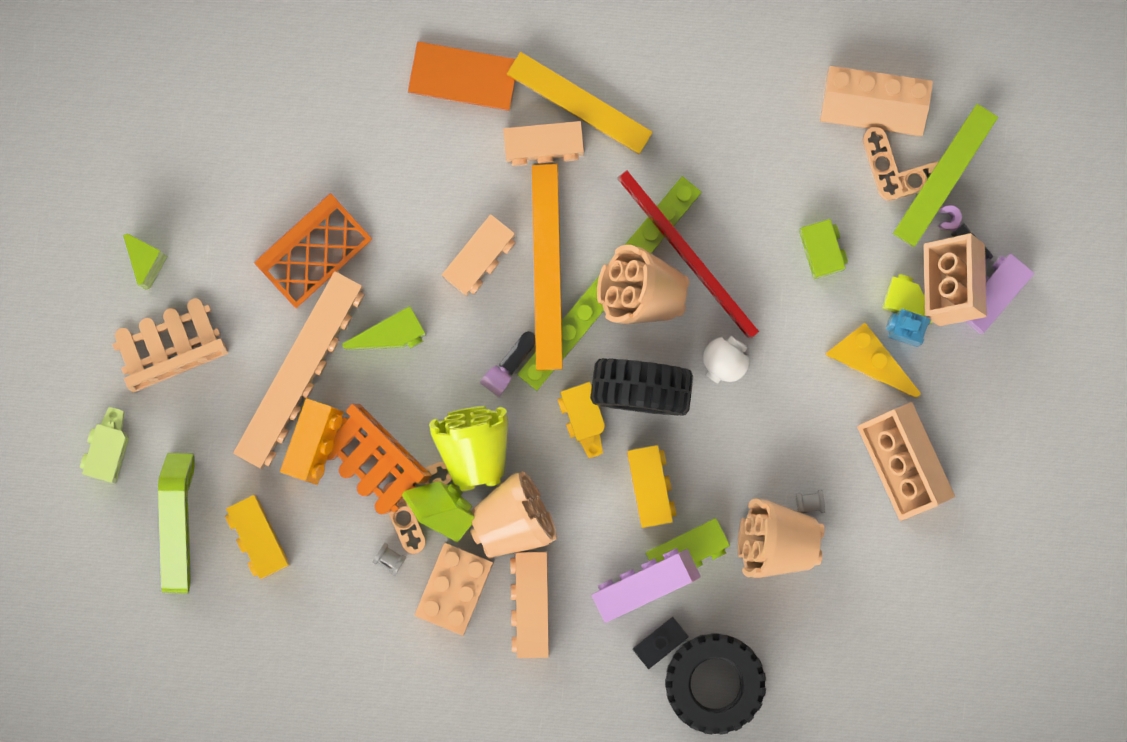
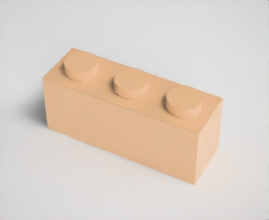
(543, 143)
(479, 256)

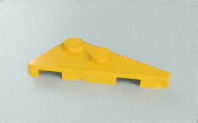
(867, 354)

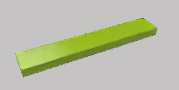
(945, 175)

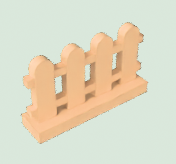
(163, 366)

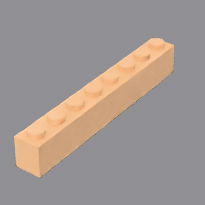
(299, 370)

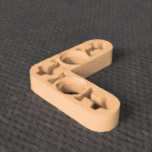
(899, 179)
(404, 506)

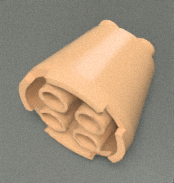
(640, 288)
(512, 518)
(778, 540)

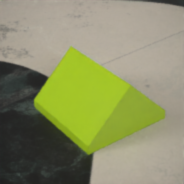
(144, 260)

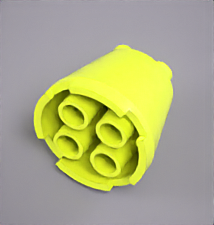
(472, 445)

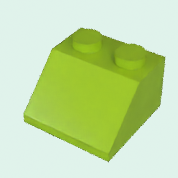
(441, 508)

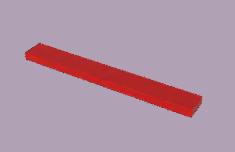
(687, 254)

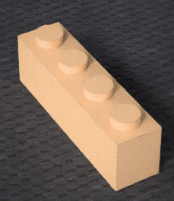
(531, 605)

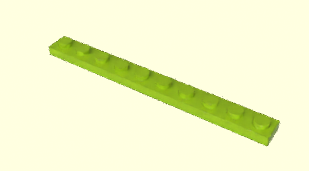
(587, 308)

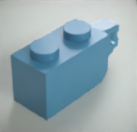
(907, 327)

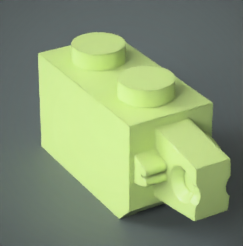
(106, 447)

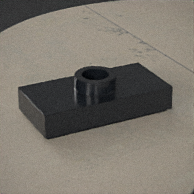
(660, 643)

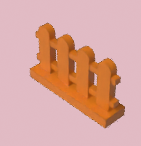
(387, 463)

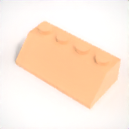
(876, 100)
(906, 461)

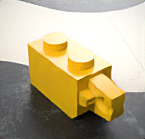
(584, 417)

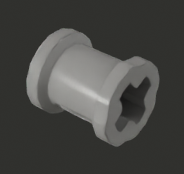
(810, 502)
(389, 559)

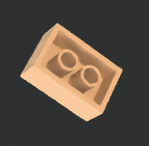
(955, 280)
(454, 589)

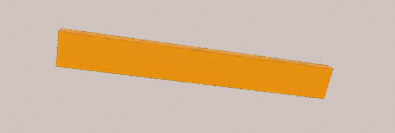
(547, 267)

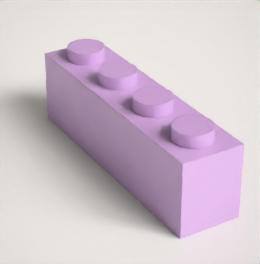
(646, 585)

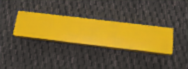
(579, 103)

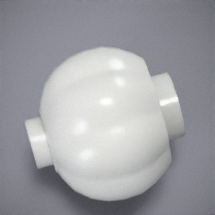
(726, 359)

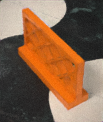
(298, 233)

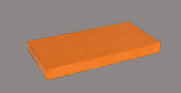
(462, 76)

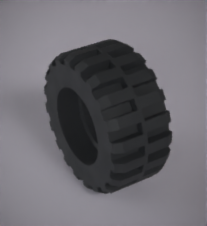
(641, 386)
(751, 684)

